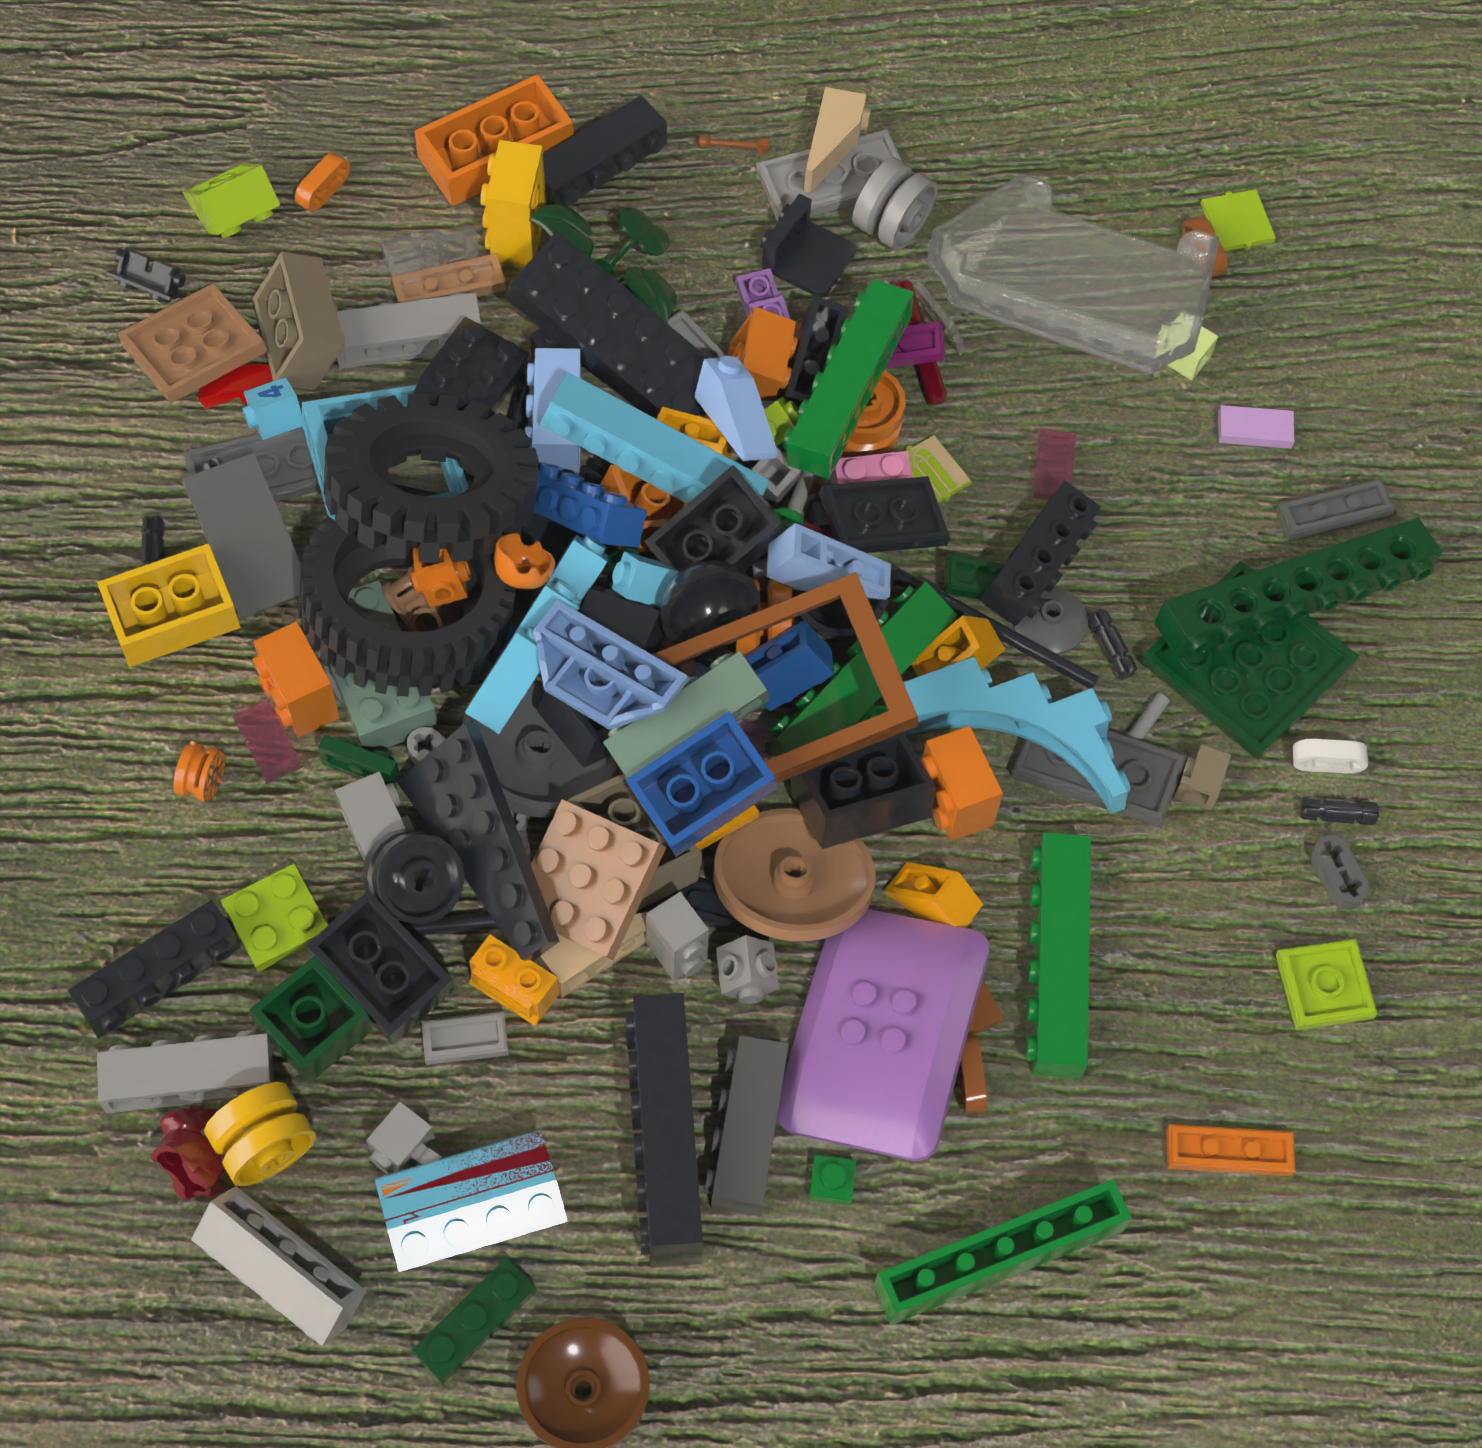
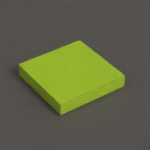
(1326, 984)

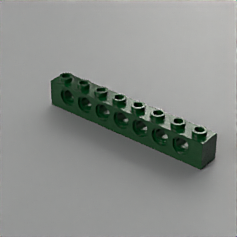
(1297, 588)

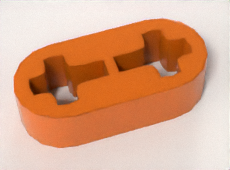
(322, 182)

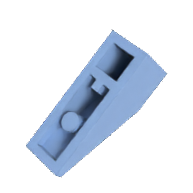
(734, 405)
(812, 560)

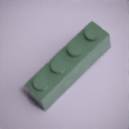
(725, 688)

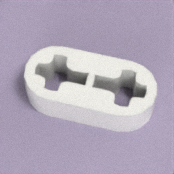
(1330, 756)

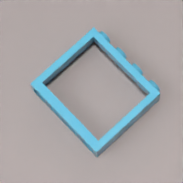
(323, 414)

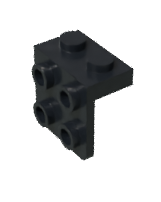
(805, 251)

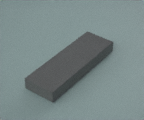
(1335, 509)

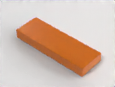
(1230, 1150)

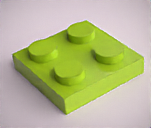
(274, 917)

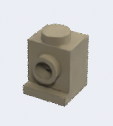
(1203, 777)

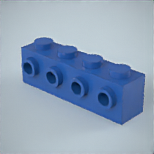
(588, 508)

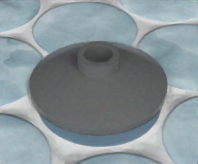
(1060, 632)

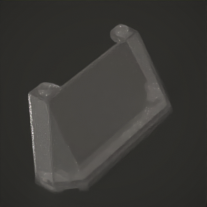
(1074, 277)

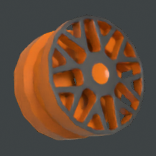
(199, 772)

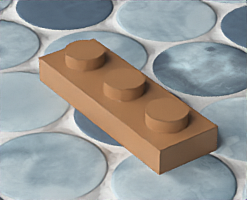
(467, 276)

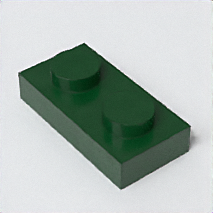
(351, 759)

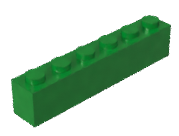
(849, 378)
(853, 689)
(1061, 956)
(1001, 1251)

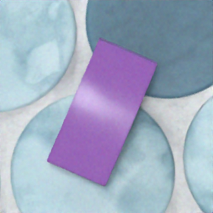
(760, 291)

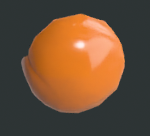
(522, 564)

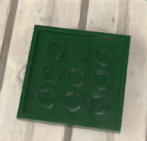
(1261, 681)

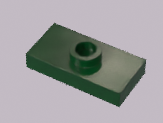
(968, 575)

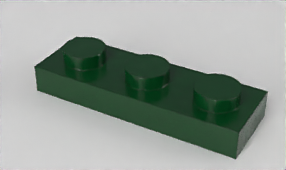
(474, 1321)

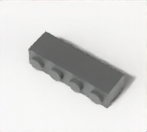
(748, 1126)

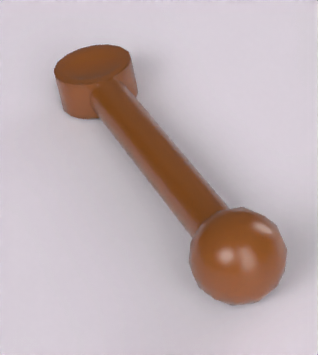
(762, 145)

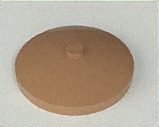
(786, 884)

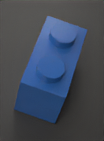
(791, 663)

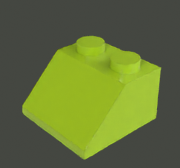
(233, 199)

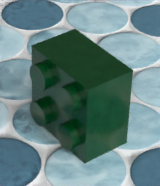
(311, 1019)

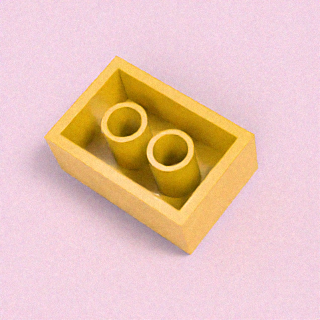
(511, 199)
(169, 605)

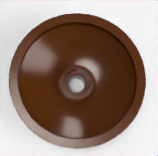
(575, 1355)

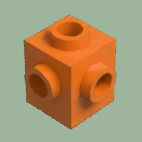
(440, 581)

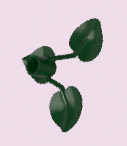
(646, 284)

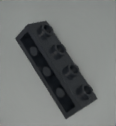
(602, 151)
(1040, 553)
(154, 969)

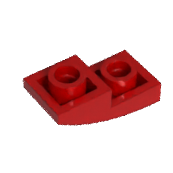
(234, 384)

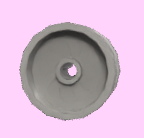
(894, 203)

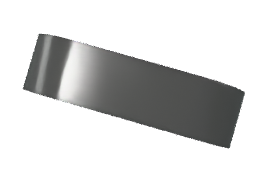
(1336, 873)

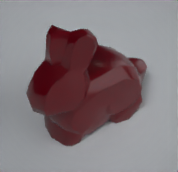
(188, 1154)

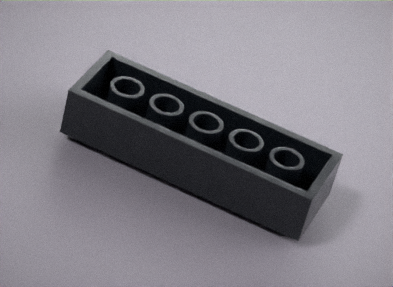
(610, 326)
(667, 1134)

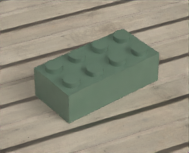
(377, 717)

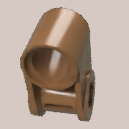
(412, 605)

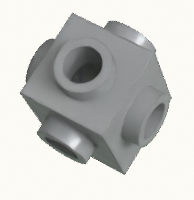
(747, 969)

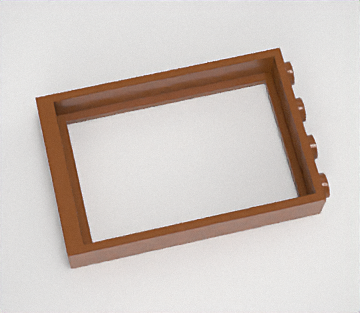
(901, 712)

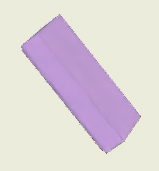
(1256, 426)

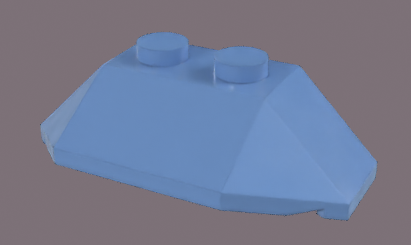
(601, 670)

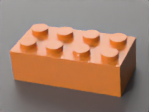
(459, 145)

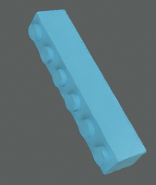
(636, 441)

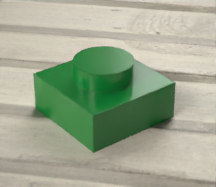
(832, 1180)

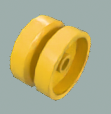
(260, 1133)

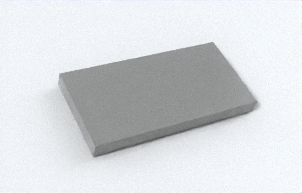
(785, 175)

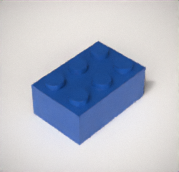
(702, 783)

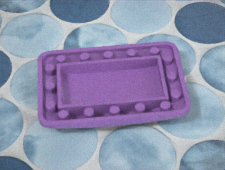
(883, 1035)

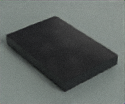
(885, 514)

